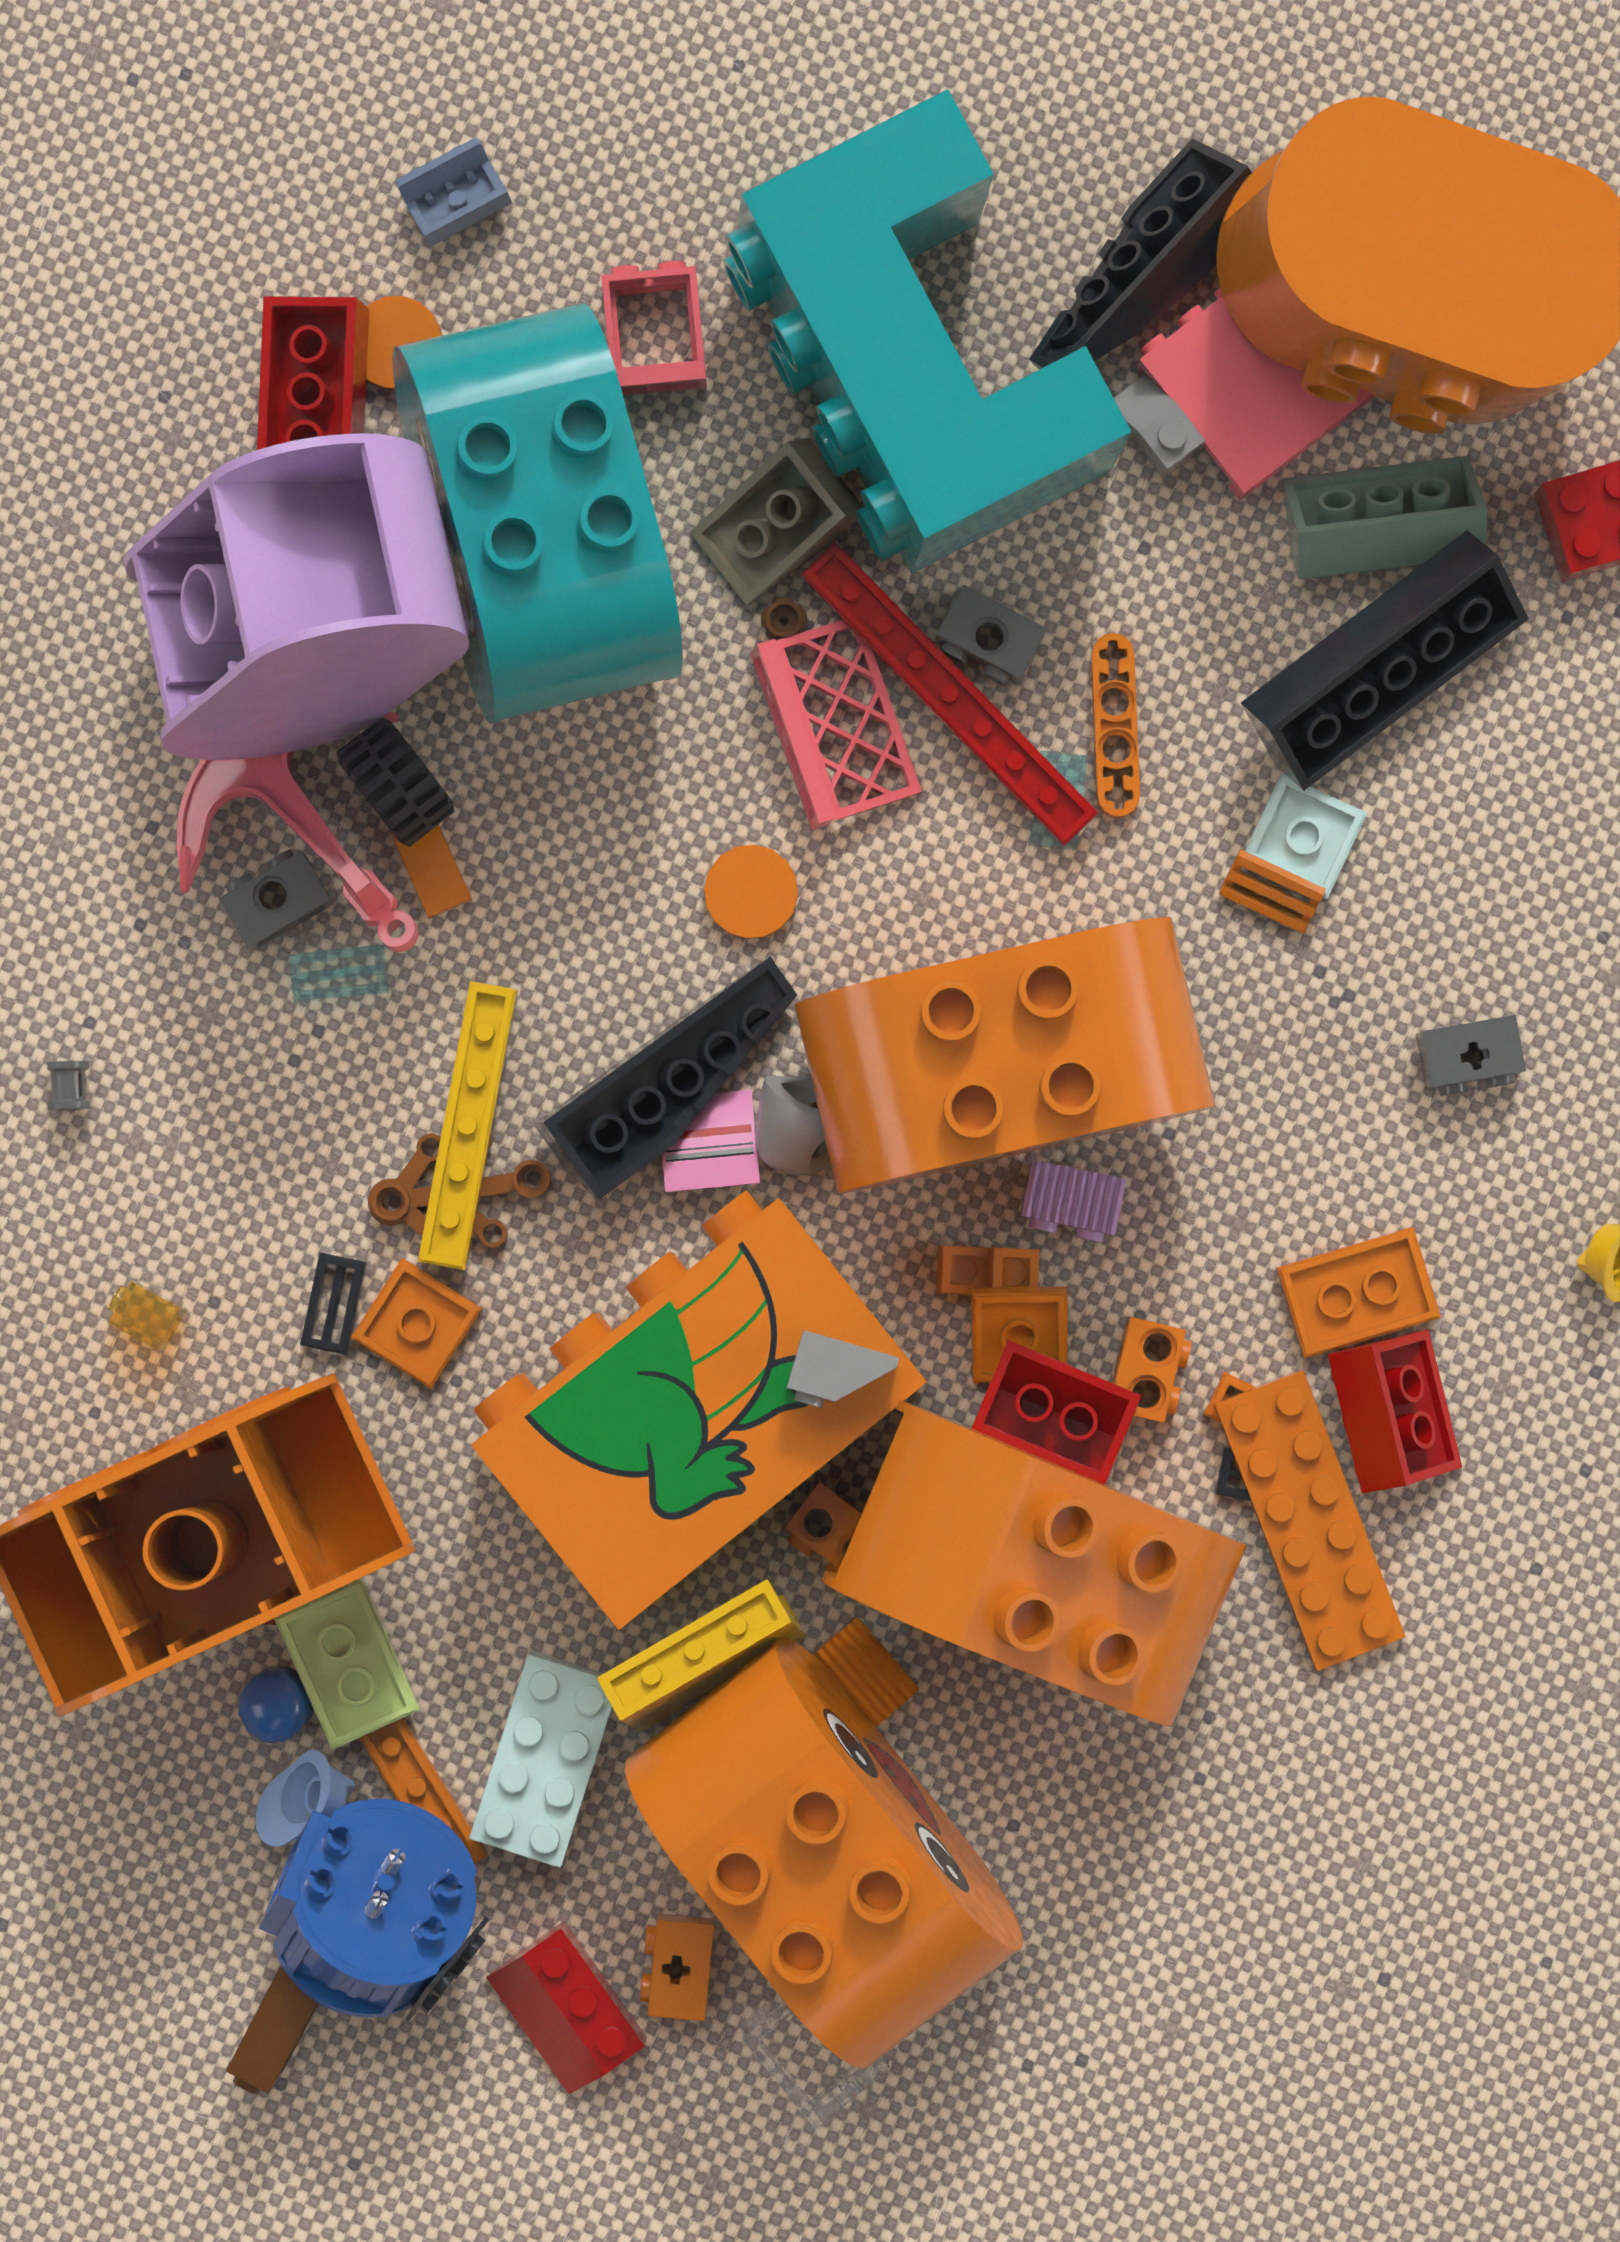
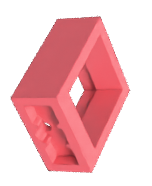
(656, 377)

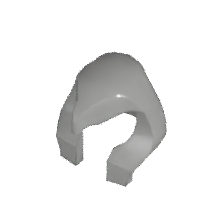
(788, 1129)

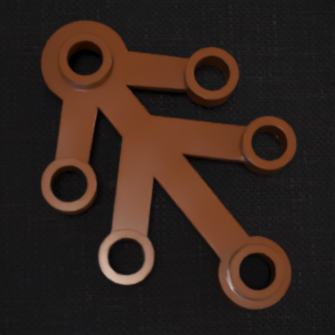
(419, 1197)

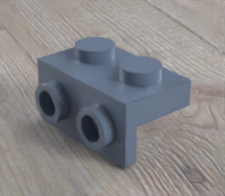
(453, 192)

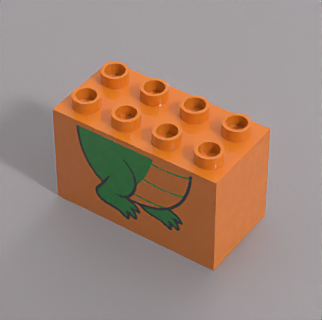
(683, 1413)

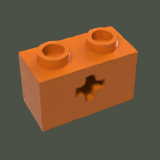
(685, 1995)

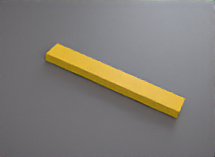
(467, 1125)

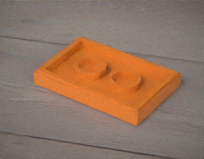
(1358, 1292)

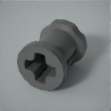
(68, 1085)

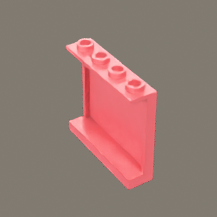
(1239, 397)

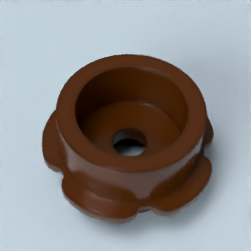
(783, 608)

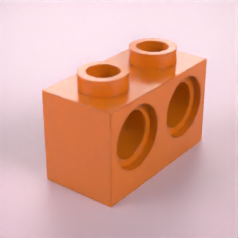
(1135, 1366)
(829, 1545)

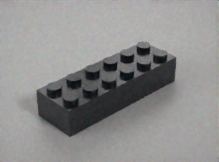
(1385, 660)

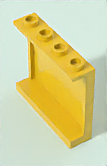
(698, 1657)

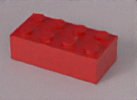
(312, 368)
(1583, 520)

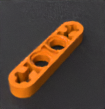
(1120, 725)

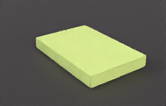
(347, 1664)

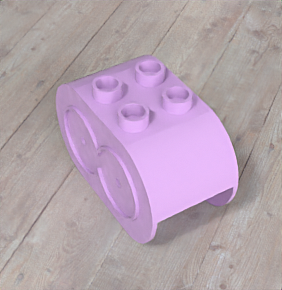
(298, 596)

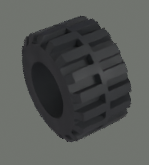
(395, 782)

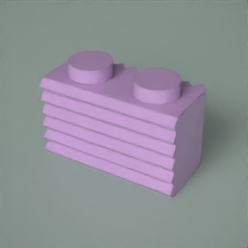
(1072, 1199)

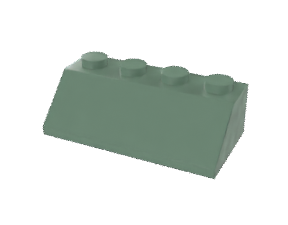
(1381, 515)

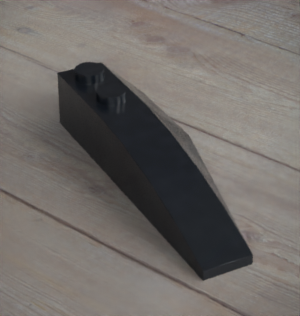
(1154, 260)
(661, 1087)

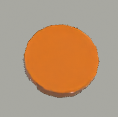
(391, 324)
(751, 891)

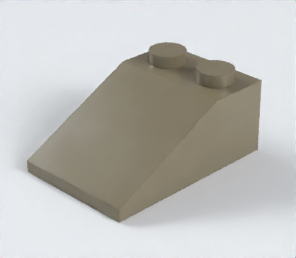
(777, 520)

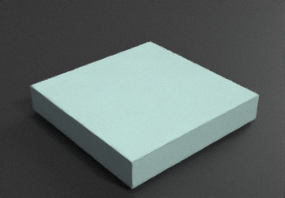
(1306, 832)

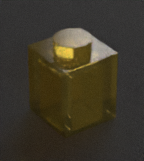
(145, 1314)

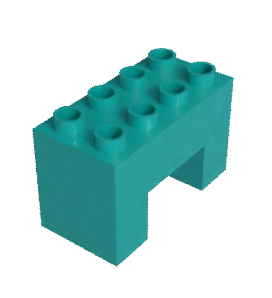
(857, 326)

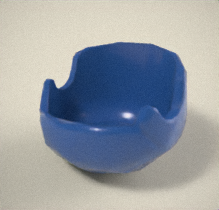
(275, 1705)

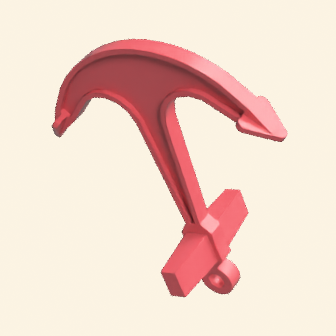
(273, 783)

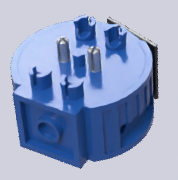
(375, 1909)

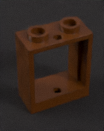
(271, 2036)

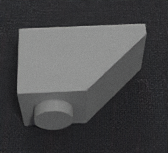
(1159, 426)
(834, 1368)

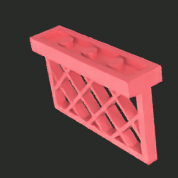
(797, 735)

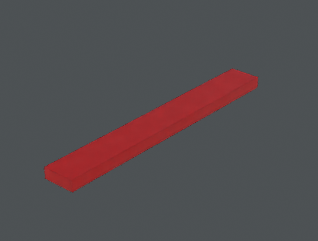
(949, 694)

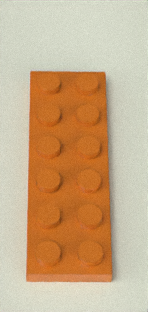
(1309, 1520)

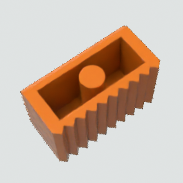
(866, 1670)

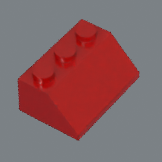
(1394, 1411)
(1056, 1412)
(567, 2008)

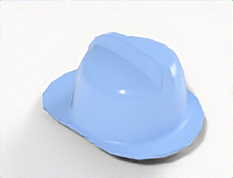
(294, 1795)

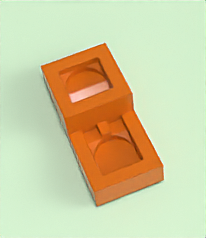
(984, 1267)

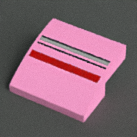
(716, 1147)

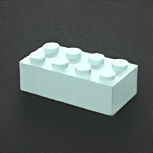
(543, 1760)

